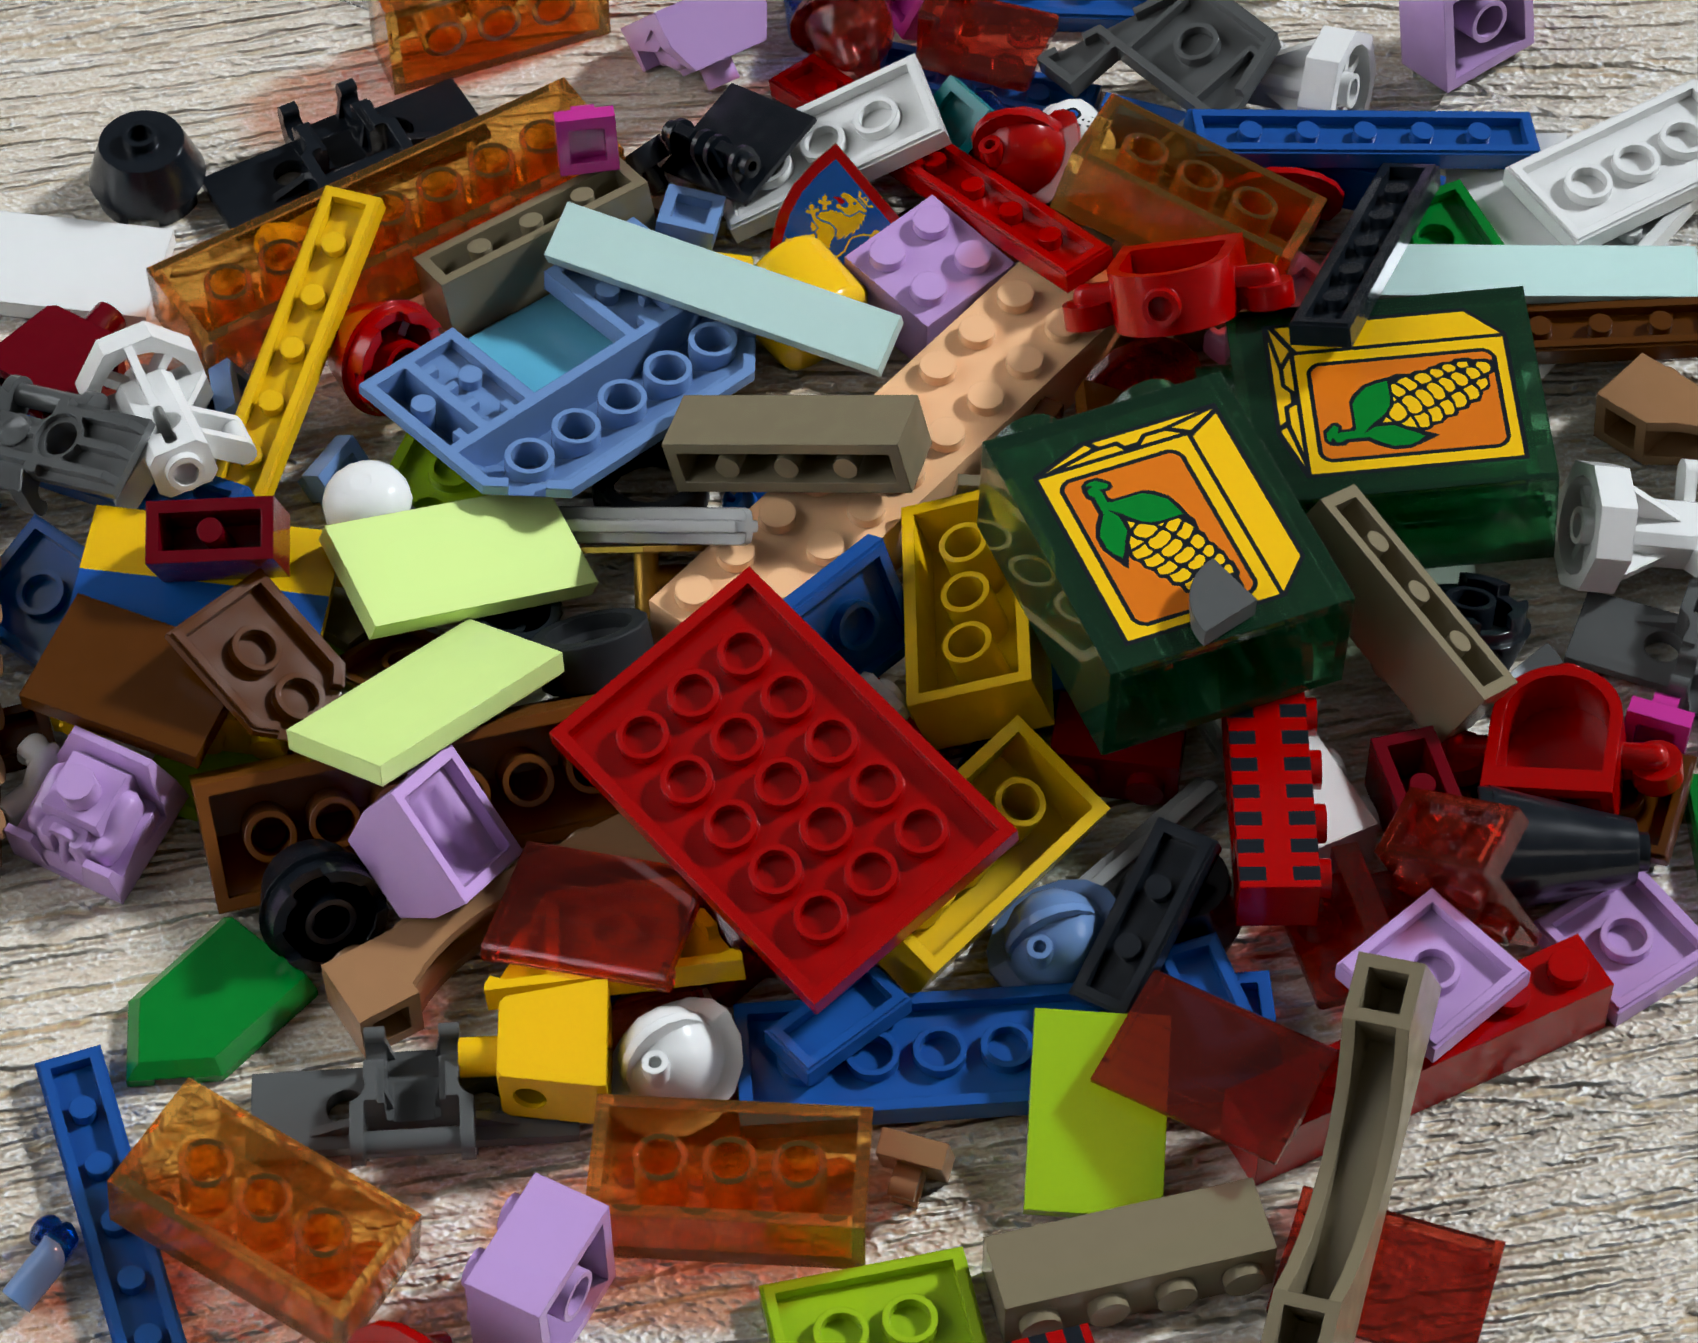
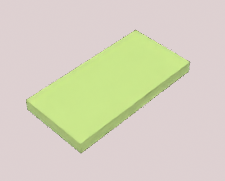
(456, 562)
(425, 702)

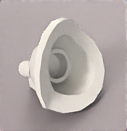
(680, 1052)

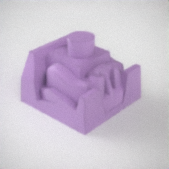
(698, 37)
(98, 815)
(433, 839)

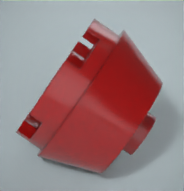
(373, 339)

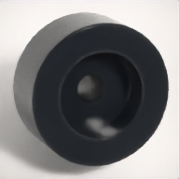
(646, 163)

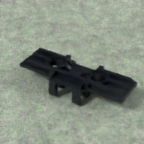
(333, 147)

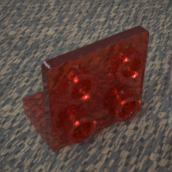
(984, 40)
(1459, 852)

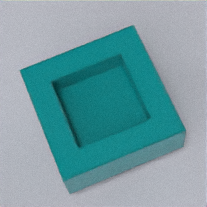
(960, 111)

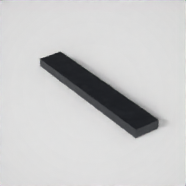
(1365, 255)

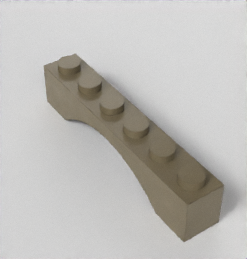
(1376, 1083)

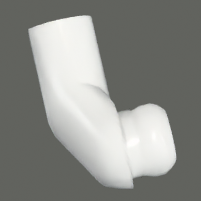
(39, 758)

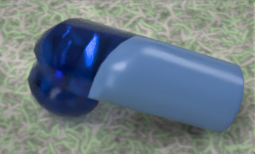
(54, 1248)

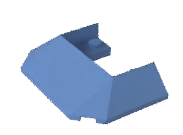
(582, 422)

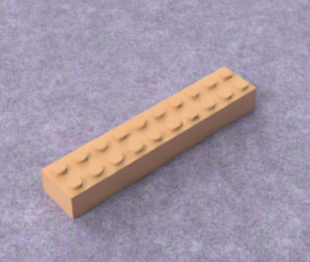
(970, 385)

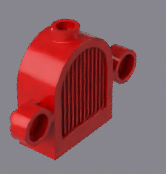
(1177, 288)
(1564, 741)

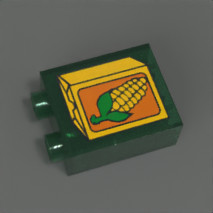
(1425, 414)
(1112, 522)

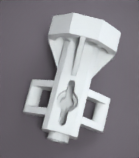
(1320, 74)
(185, 433)
(1617, 530)

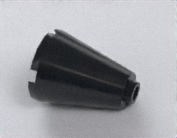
(1568, 849)

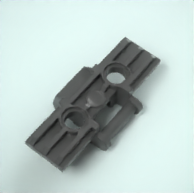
(74, 447)
(1613, 640)
(396, 1093)

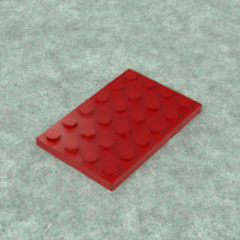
(784, 789)

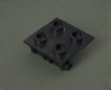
(734, 143)

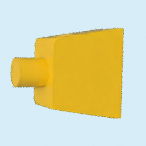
(548, 1052)

